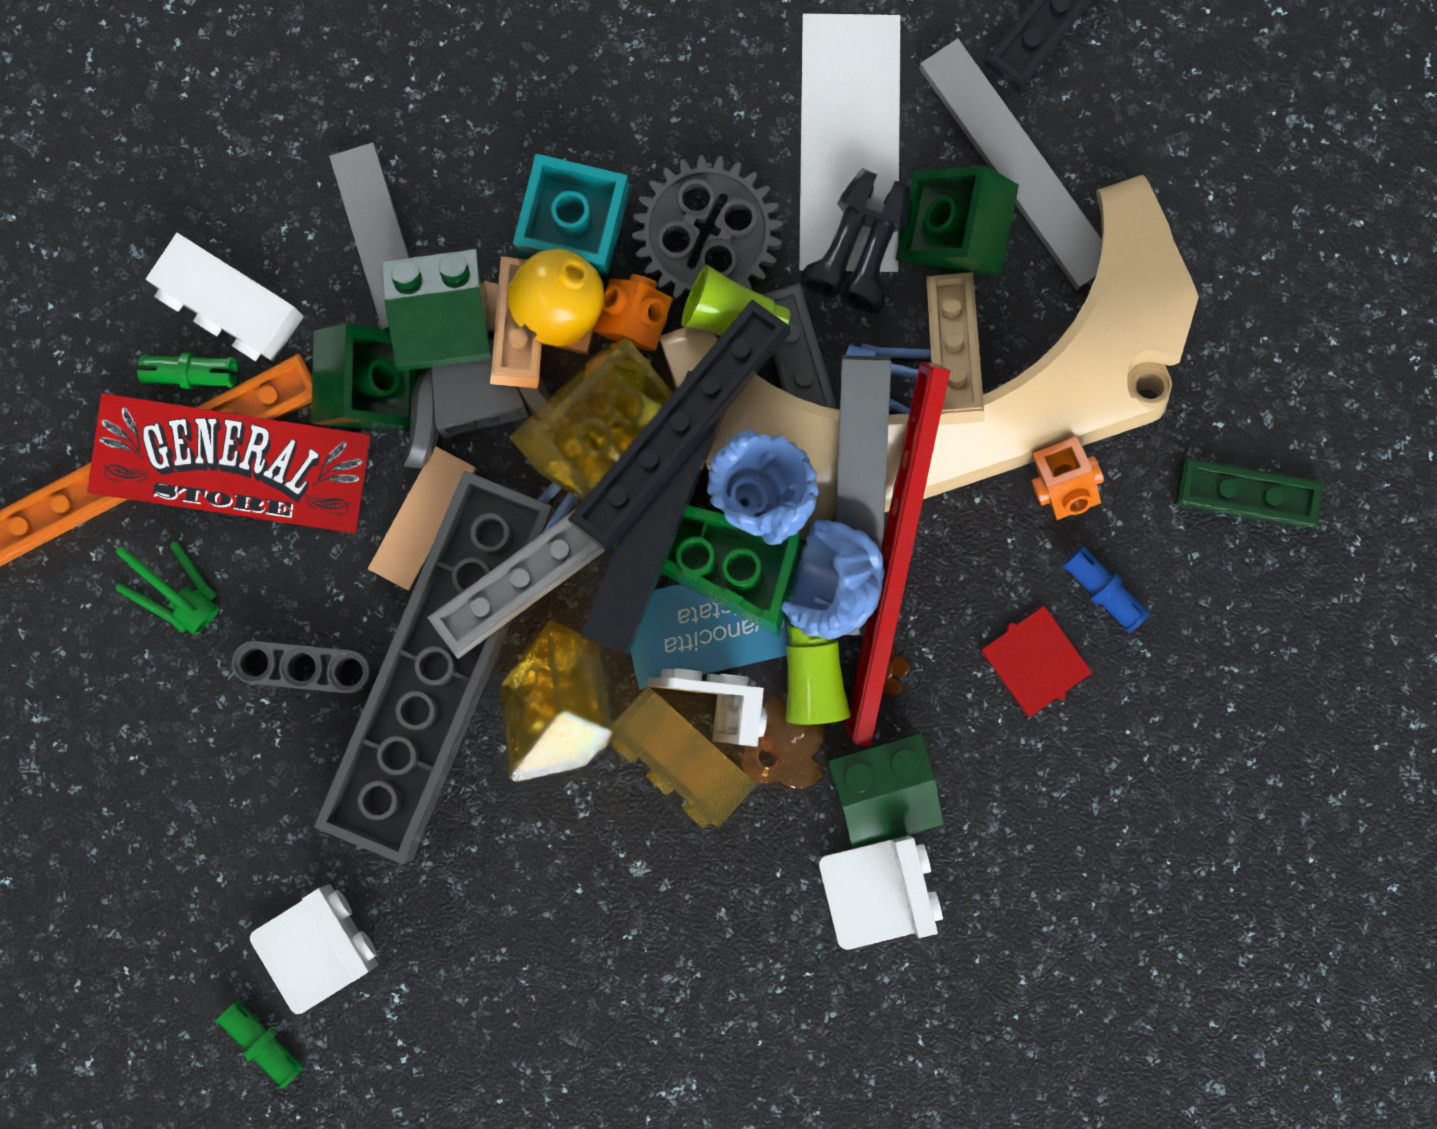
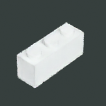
(223, 299)

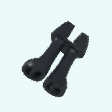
(863, 286)

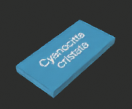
(699, 635)

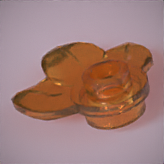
(790, 748)

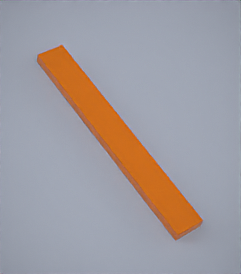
(68, 504)

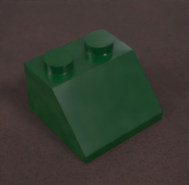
(958, 220)
(437, 310)
(358, 380)
(886, 791)

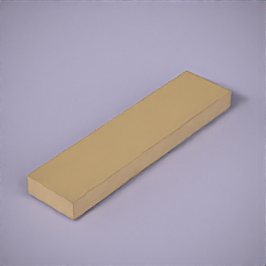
(956, 345)

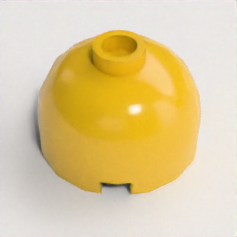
(556, 296)

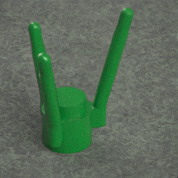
(191, 608)

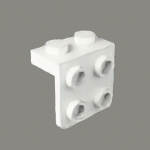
(738, 706)
(880, 892)
(314, 949)

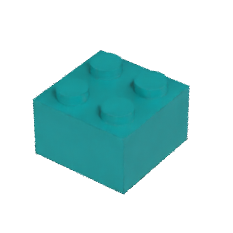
(572, 210)

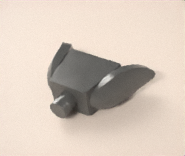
(460, 401)

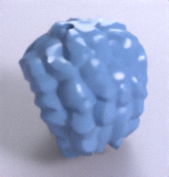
(763, 485)
(836, 581)

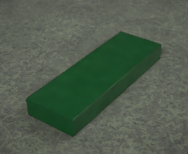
(1249, 493)

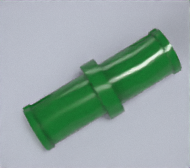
(188, 370)
(260, 1044)

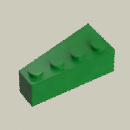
(734, 567)

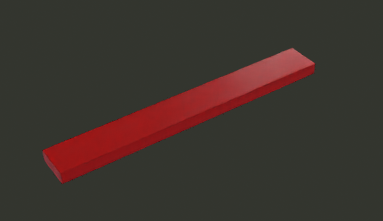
(897, 549)

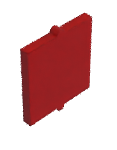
(1036, 661)

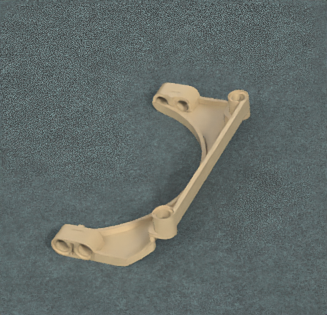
(1079, 388)

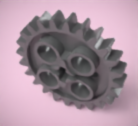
(669, 215)

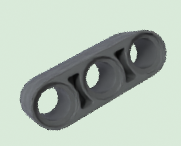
(283, 660)

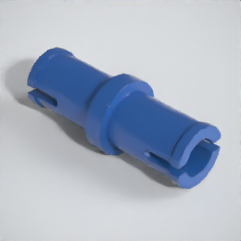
(1106, 588)

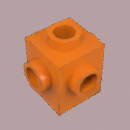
(634, 312)
(1066, 478)

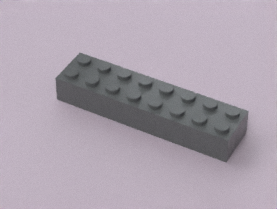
(423, 689)

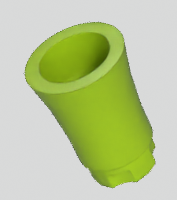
(719, 300)
(814, 680)

